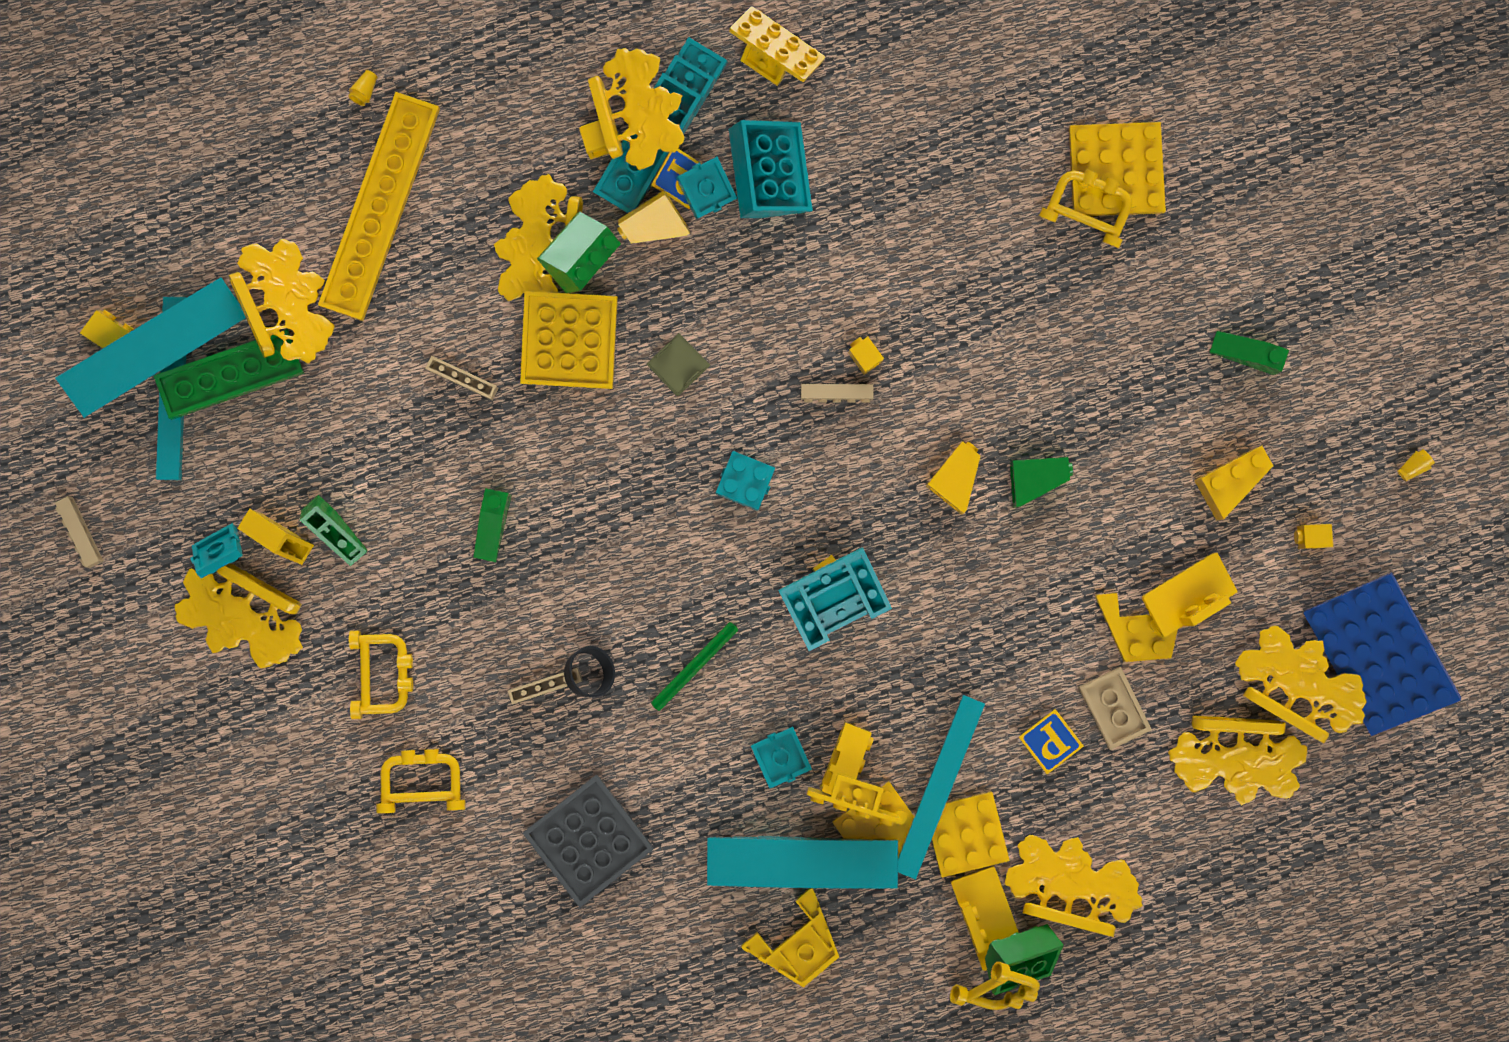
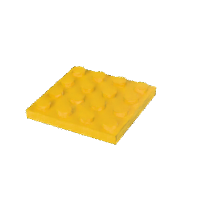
(1123, 153)
(568, 339)

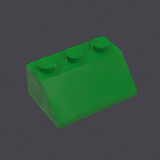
(578, 252)
(1027, 953)

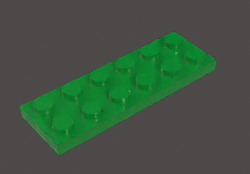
(224, 377)

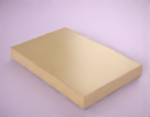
(1115, 708)

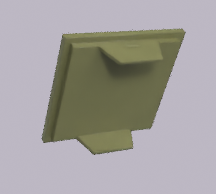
(678, 364)

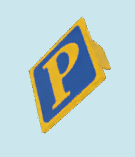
(673, 166)
(1051, 741)

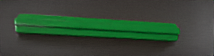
(694, 666)

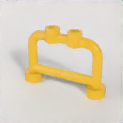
(1090, 178)
(404, 684)
(408, 757)
(999, 975)

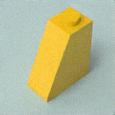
(653, 221)
(956, 477)
(275, 537)

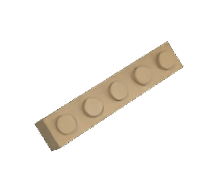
(462, 378)
(837, 392)
(78, 532)
(542, 686)

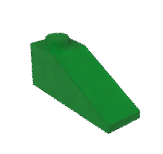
(1250, 352)
(491, 524)
(332, 530)

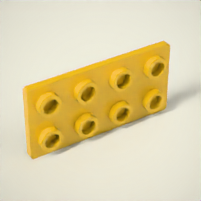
(774, 49)
(1190, 595)
(856, 796)
(984, 909)

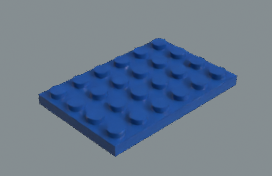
(1381, 639)

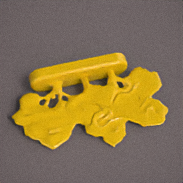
(644, 109)
(526, 244)
(288, 294)
(233, 620)
(1301, 676)
(1241, 766)
(1071, 877)

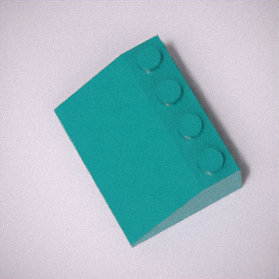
(770, 168)

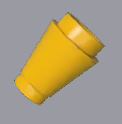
(362, 89)
(1416, 465)

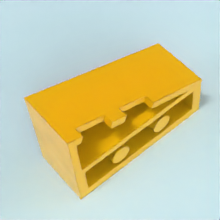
(1233, 481)

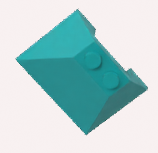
(834, 597)

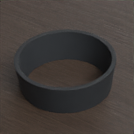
(607, 667)

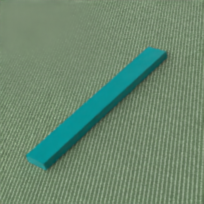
(169, 431)
(939, 786)

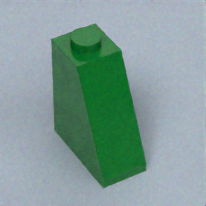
(1036, 477)

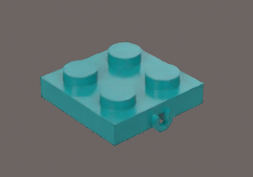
(706, 187)
(745, 481)
(216, 551)
(781, 757)

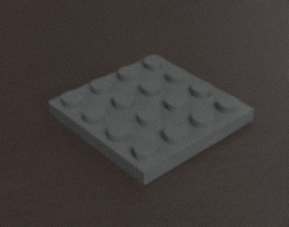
(588, 840)

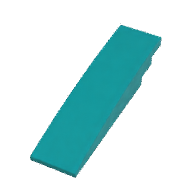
(689, 74)
(151, 347)
(802, 862)

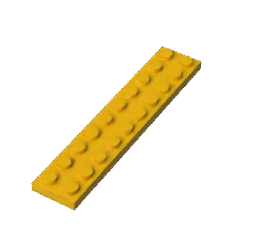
(379, 206)

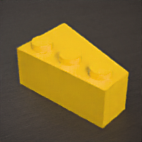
(104, 329)
(847, 755)

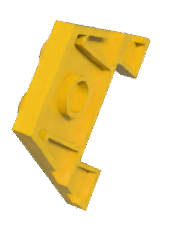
(1135, 635)
(805, 951)

